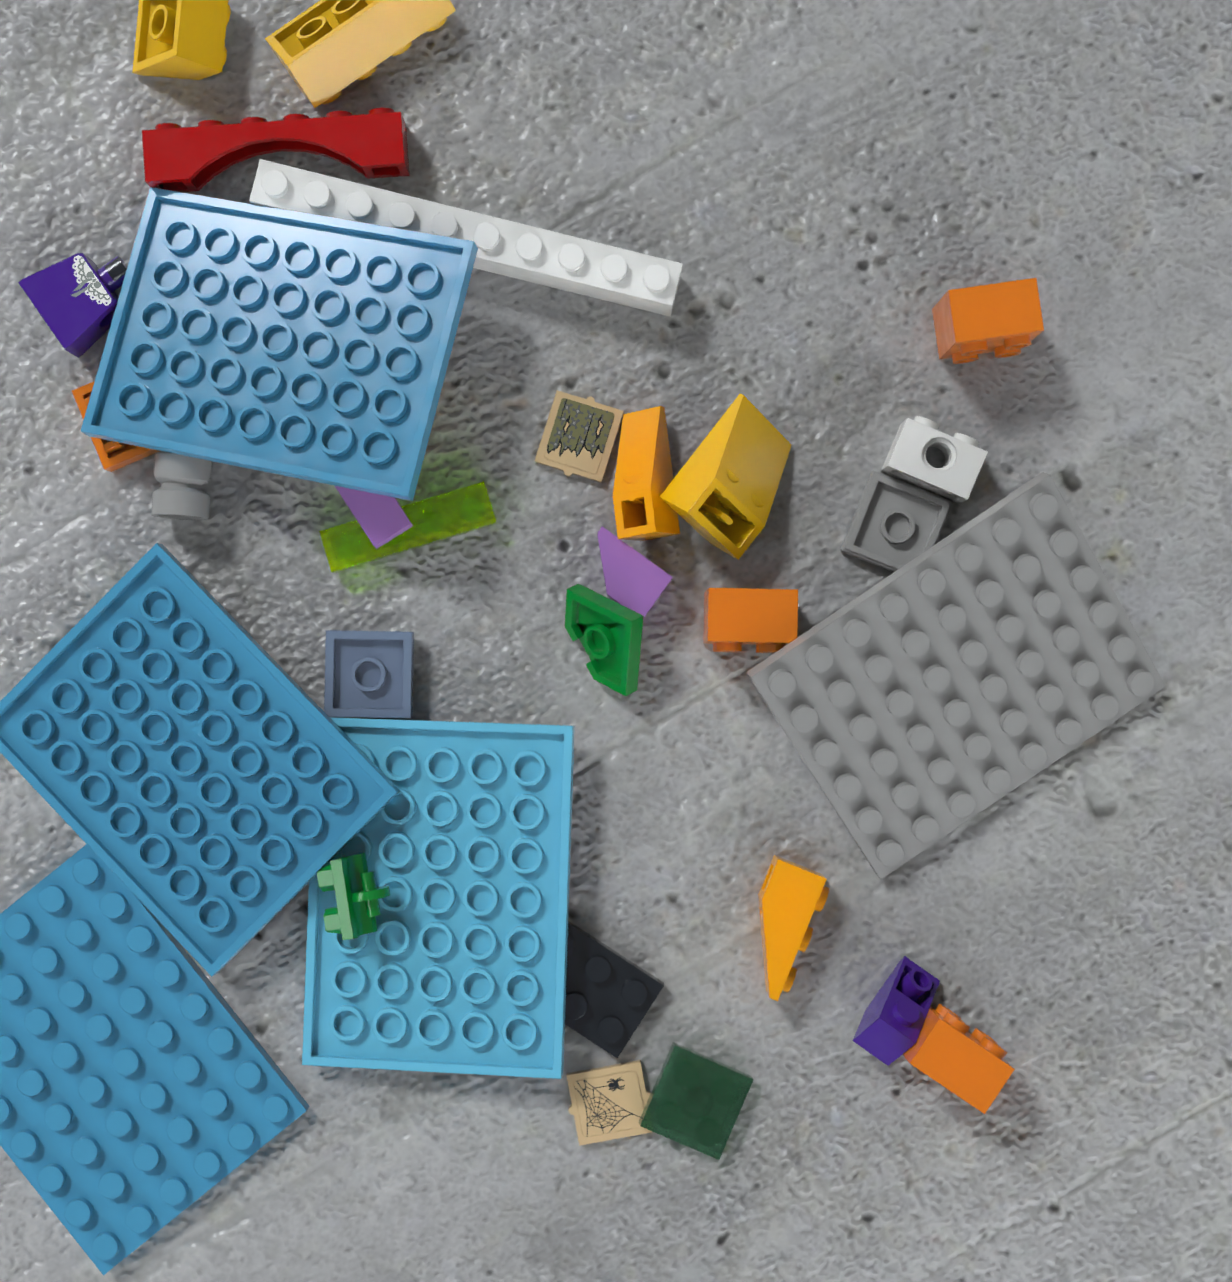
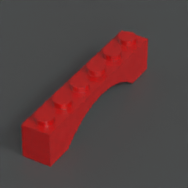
(192, 156)

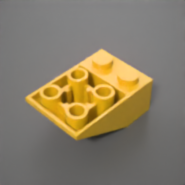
(731, 479)

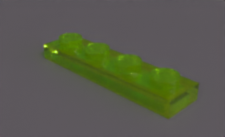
(432, 522)

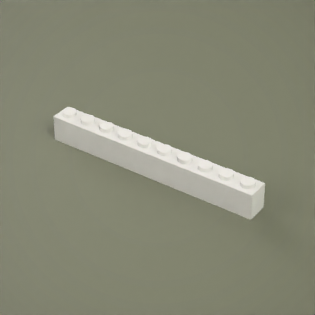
(502, 244)

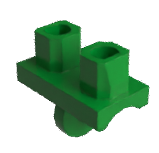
(354, 894)

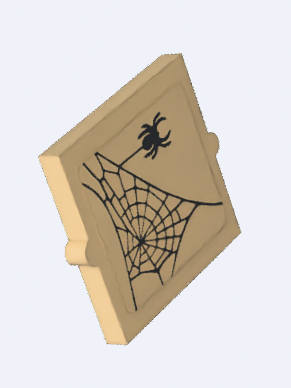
(608, 1102)

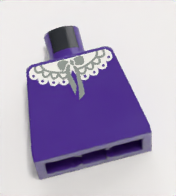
(76, 299)

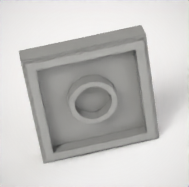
(894, 522)

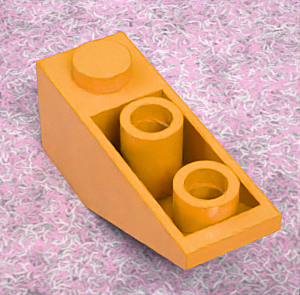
(642, 476)
(785, 908)

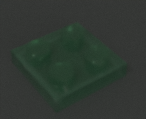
(696, 1101)

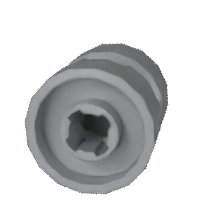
(181, 488)

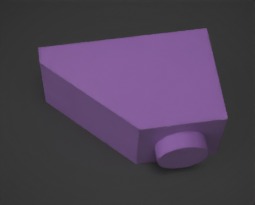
(629, 575)

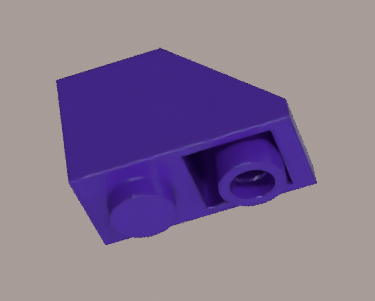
(897, 1012)

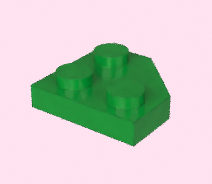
(609, 636)

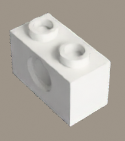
(909, 463)

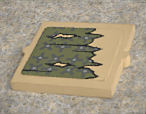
(579, 436)

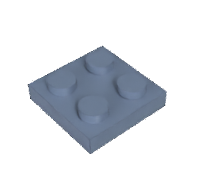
(369, 674)

